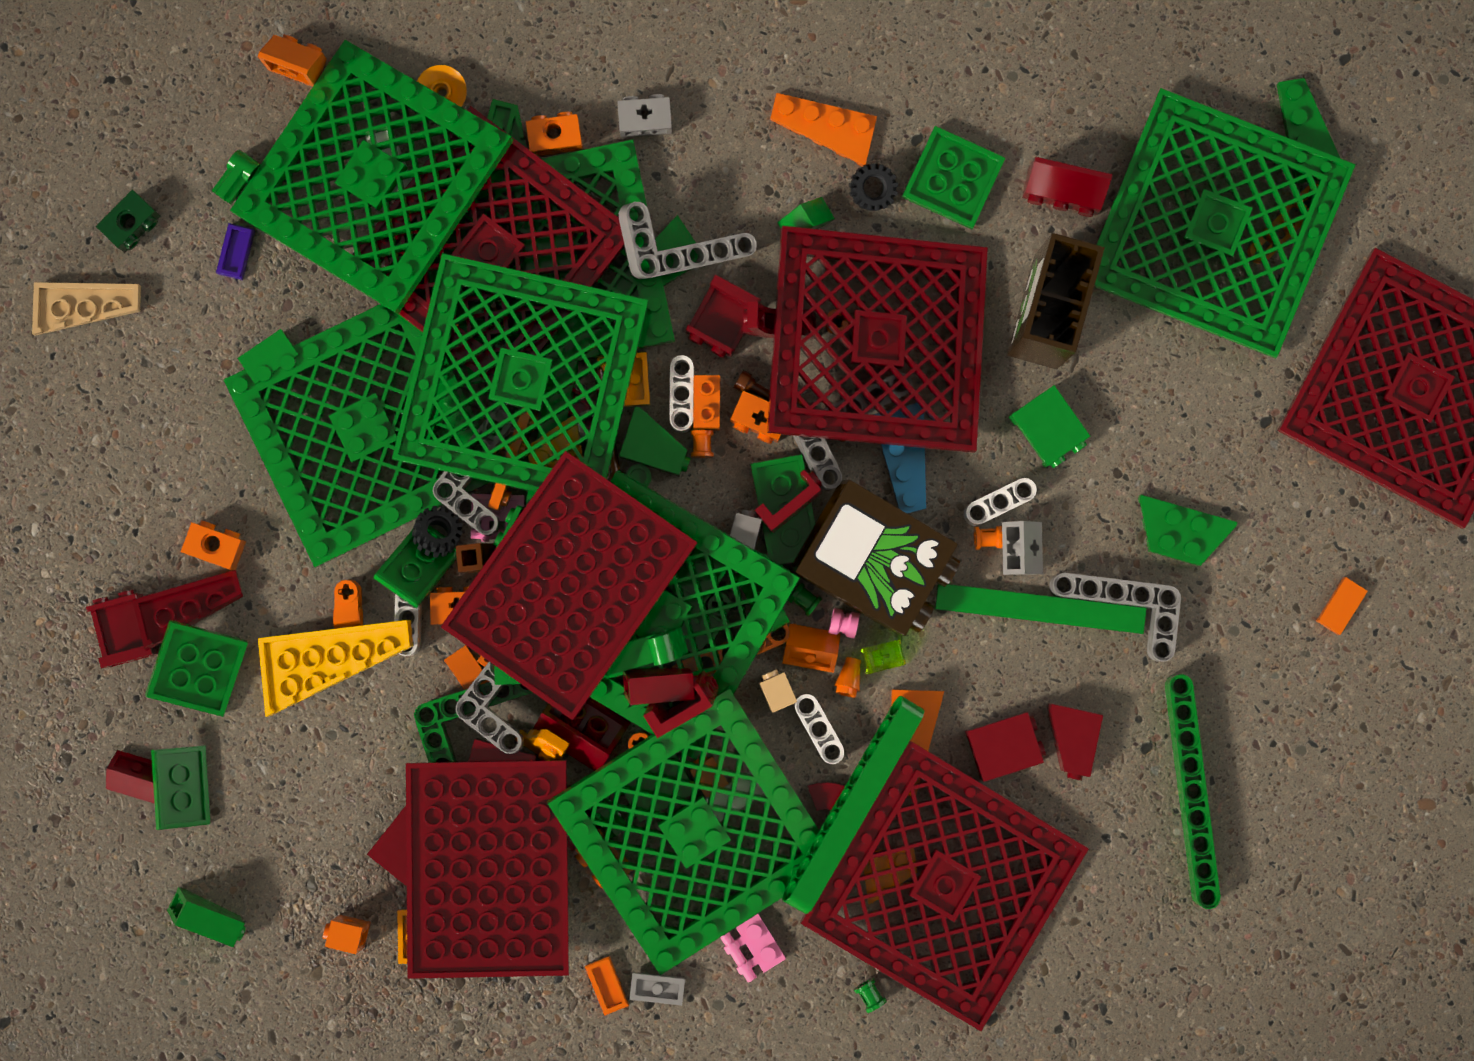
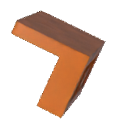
(811, 648)

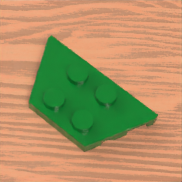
(1182, 531)

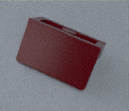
(130, 776)

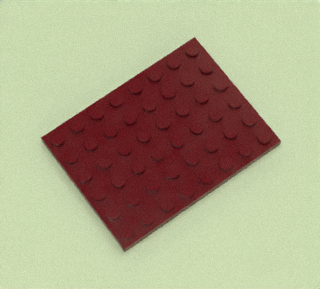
(569, 585)
(486, 870)

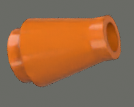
(849, 678)

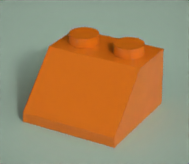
(292, 59)

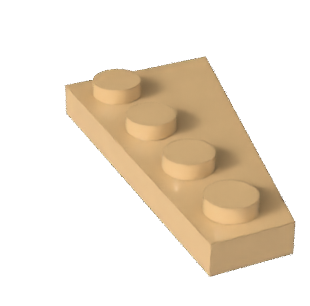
(76, 304)

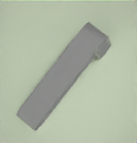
(681, 254)
(828, 462)
(460, 483)
(1128, 598)
(482, 712)

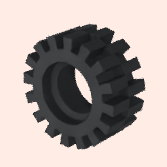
(889, 187)
(442, 519)

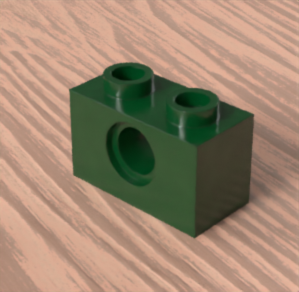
(114, 222)

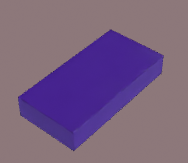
(235, 251)

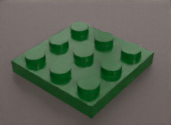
(953, 177)
(196, 668)

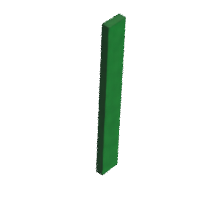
(1041, 608)

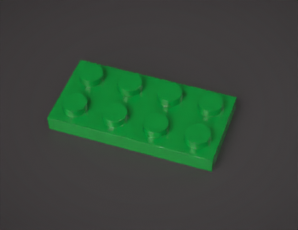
(775, 486)

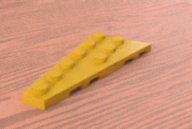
(313, 661)

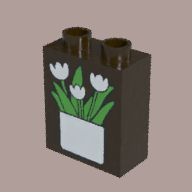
(1055, 301)
(876, 559)

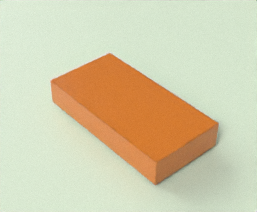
(1341, 606)
(464, 667)
(607, 985)

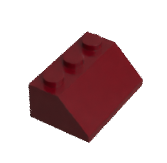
(1066, 186)
(590, 735)

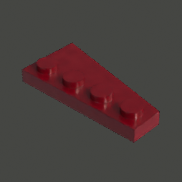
(184, 604)

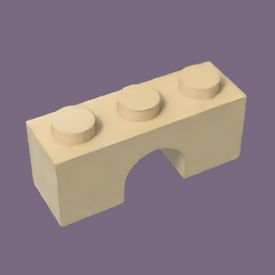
(777, 690)

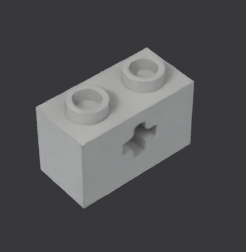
(657, 121)
(746, 527)
(1022, 548)

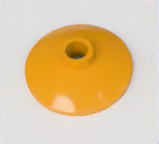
(445, 78)

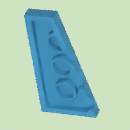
(907, 470)

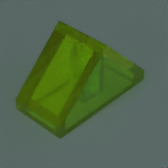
(883, 656)

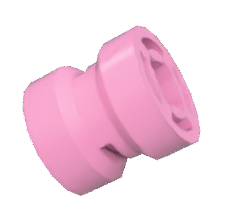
(844, 623)

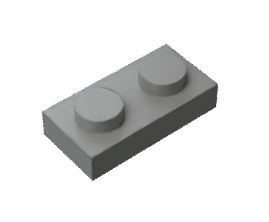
(657, 988)

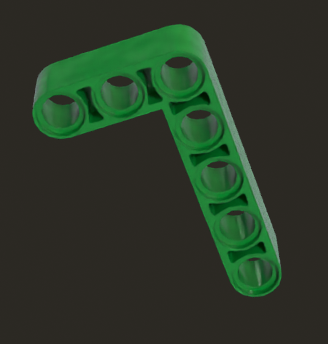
(653, 648)
(442, 715)

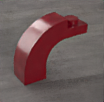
(761, 320)

